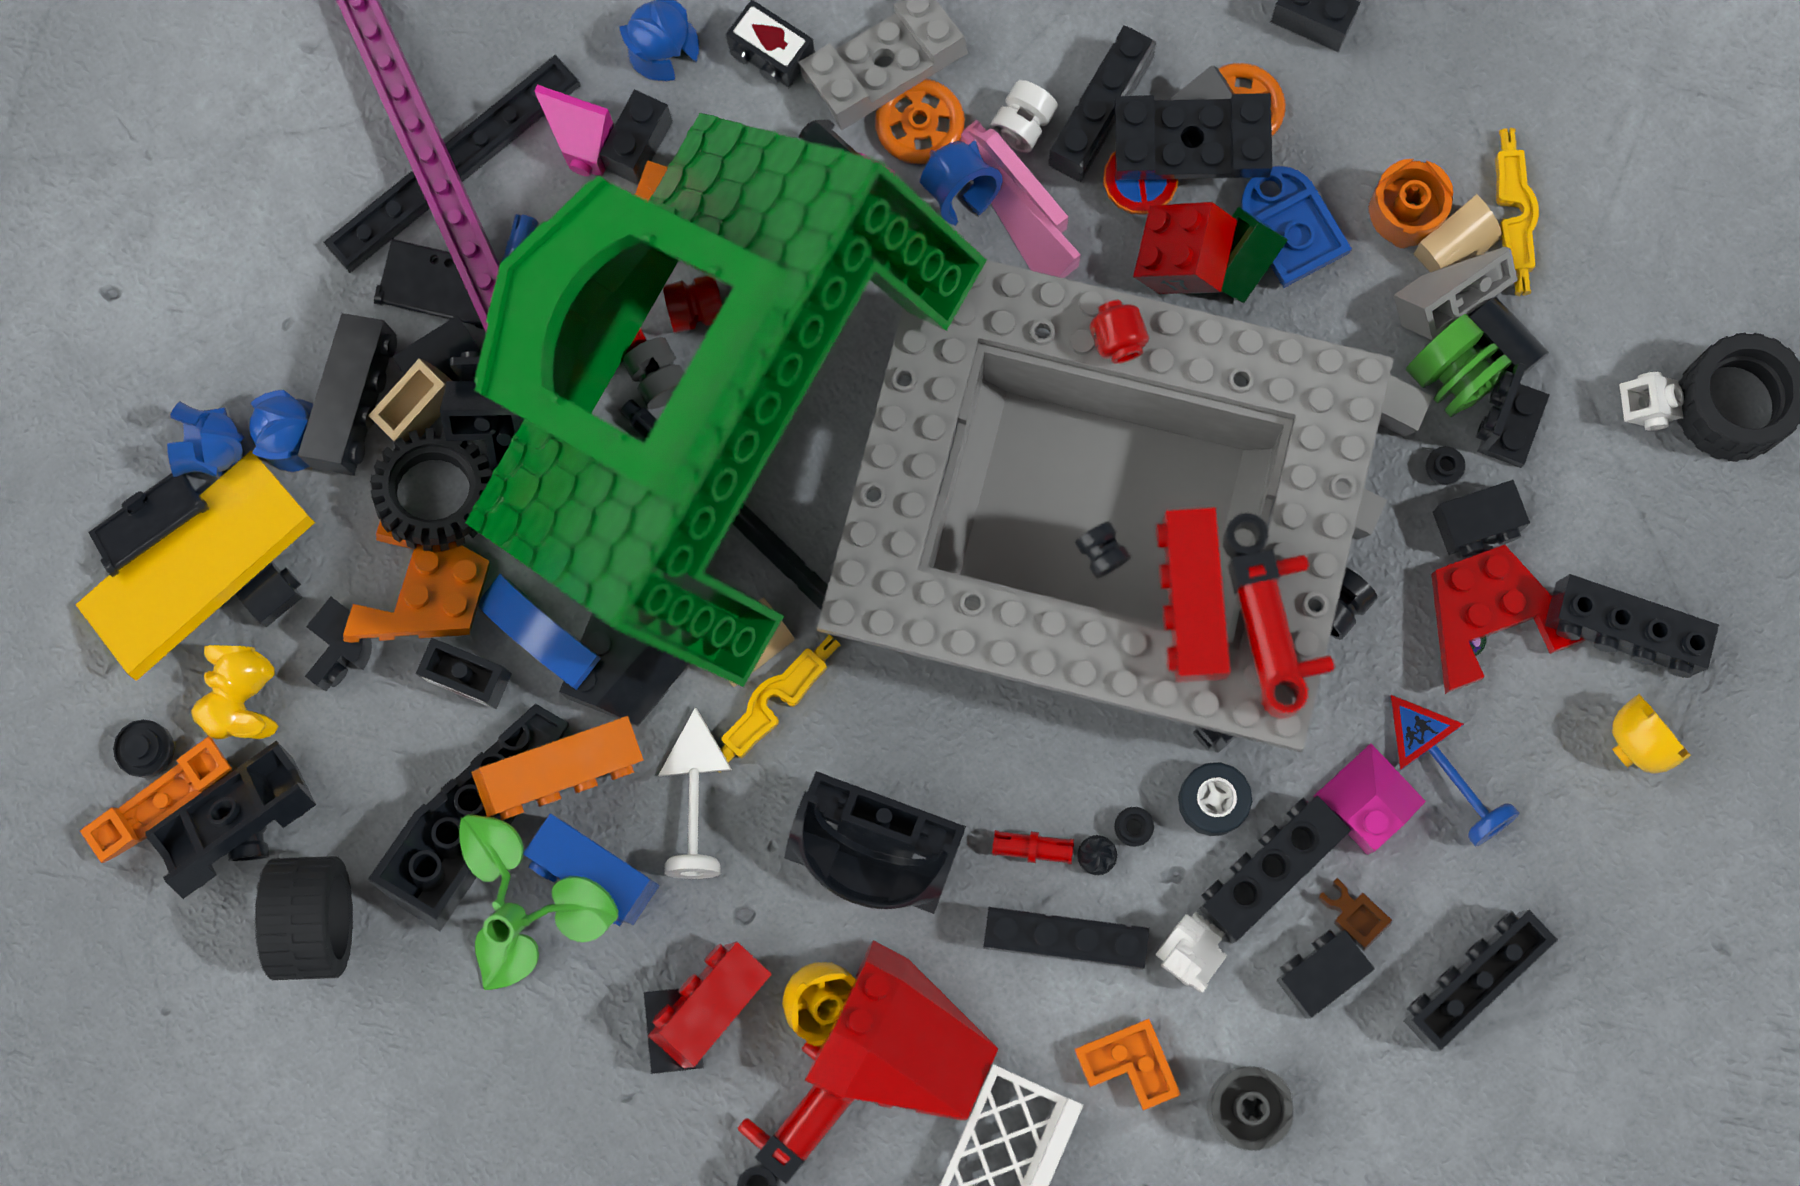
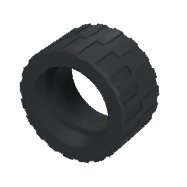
(1766, 360)
(304, 918)

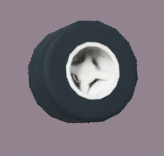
(1226, 792)

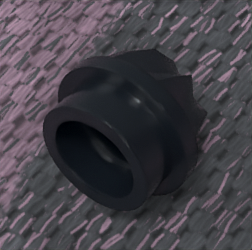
(1097, 855)

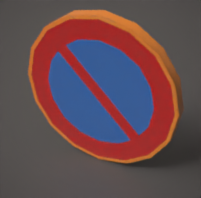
(1137, 195)

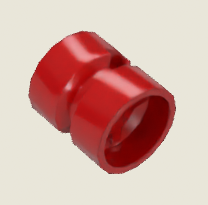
(692, 303)

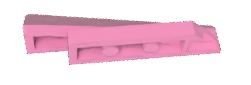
(1026, 207)

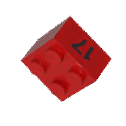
(1185, 248)

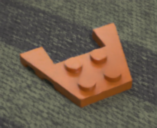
(435, 598)

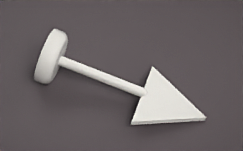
(694, 754)

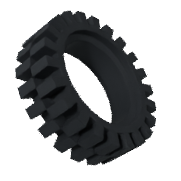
(399, 461)

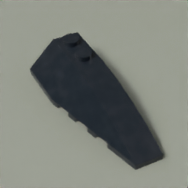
(426, 862)

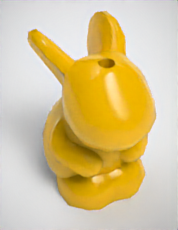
(236, 676)

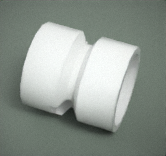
(1026, 111)

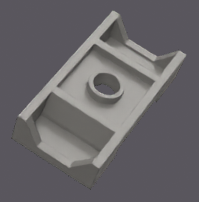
(917, 38)

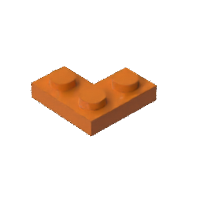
(1134, 1052)

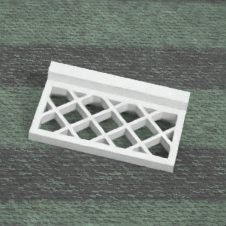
(1048, 1148)

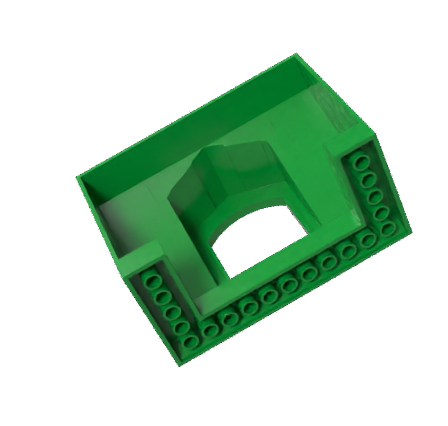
(639, 521)

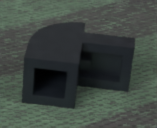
(331, 666)

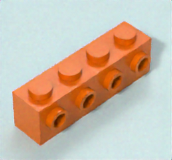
(558, 766)

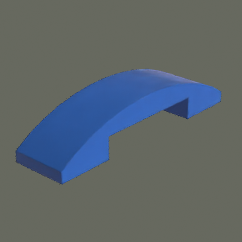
(537, 632)

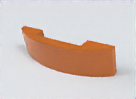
(126, 826)

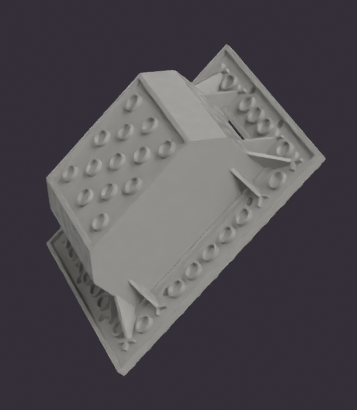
(1072, 441)

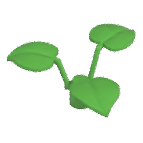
(503, 954)

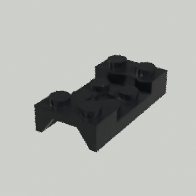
(1233, 134)
(255, 792)

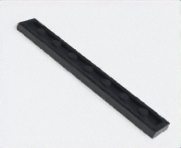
(468, 151)

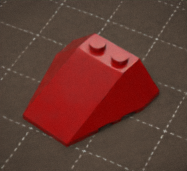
(902, 1043)

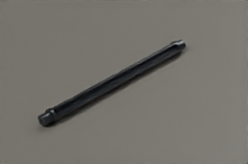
(750, 525)

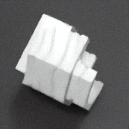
(1193, 951)

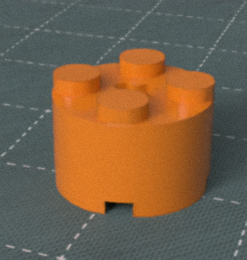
(1402, 184)

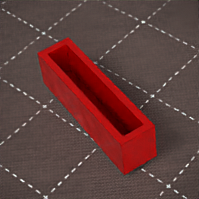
(1194, 595)

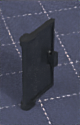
(424, 287)
(144, 524)

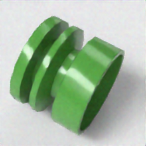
(1458, 365)

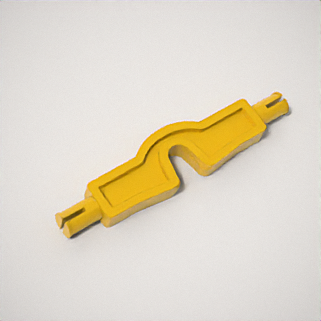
(1514, 191)
(789, 687)

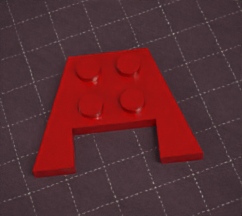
(1481, 599)

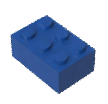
(565, 852)

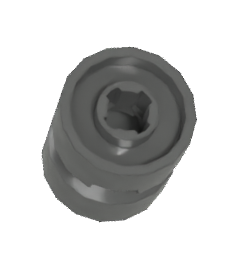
(654, 369)

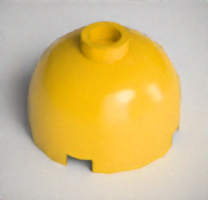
(1645, 738)
(815, 999)

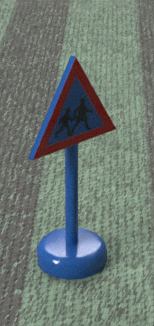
(1421, 731)

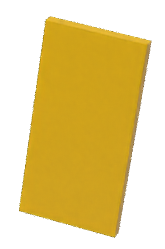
(195, 567)

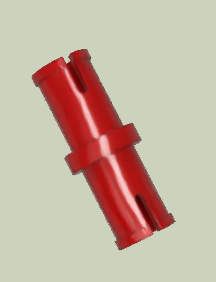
(1033, 847)

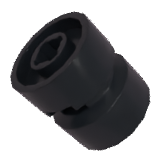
(1354, 592)

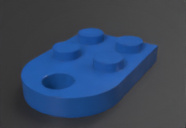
(1299, 217)

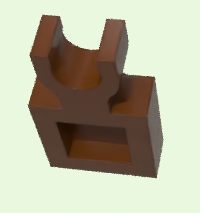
(1359, 917)

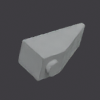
(1458, 289)

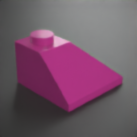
(578, 129)
(1371, 799)

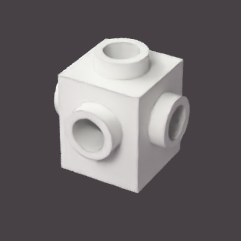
(1652, 401)

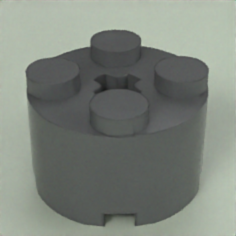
(1273, 1108)

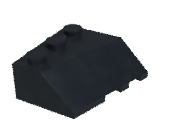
(627, 677)

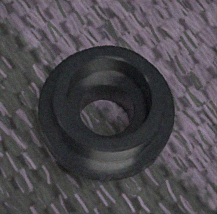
(1439, 475)
(1142, 817)

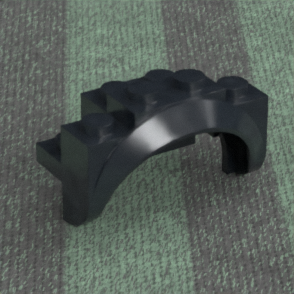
(873, 846)

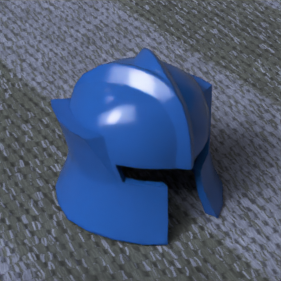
(657, 33)
(951, 170)
(279, 428)
(209, 442)

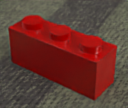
(708, 1003)

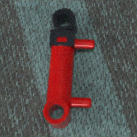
(1255, 580)
(797, 1136)

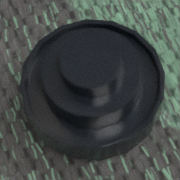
(143, 748)

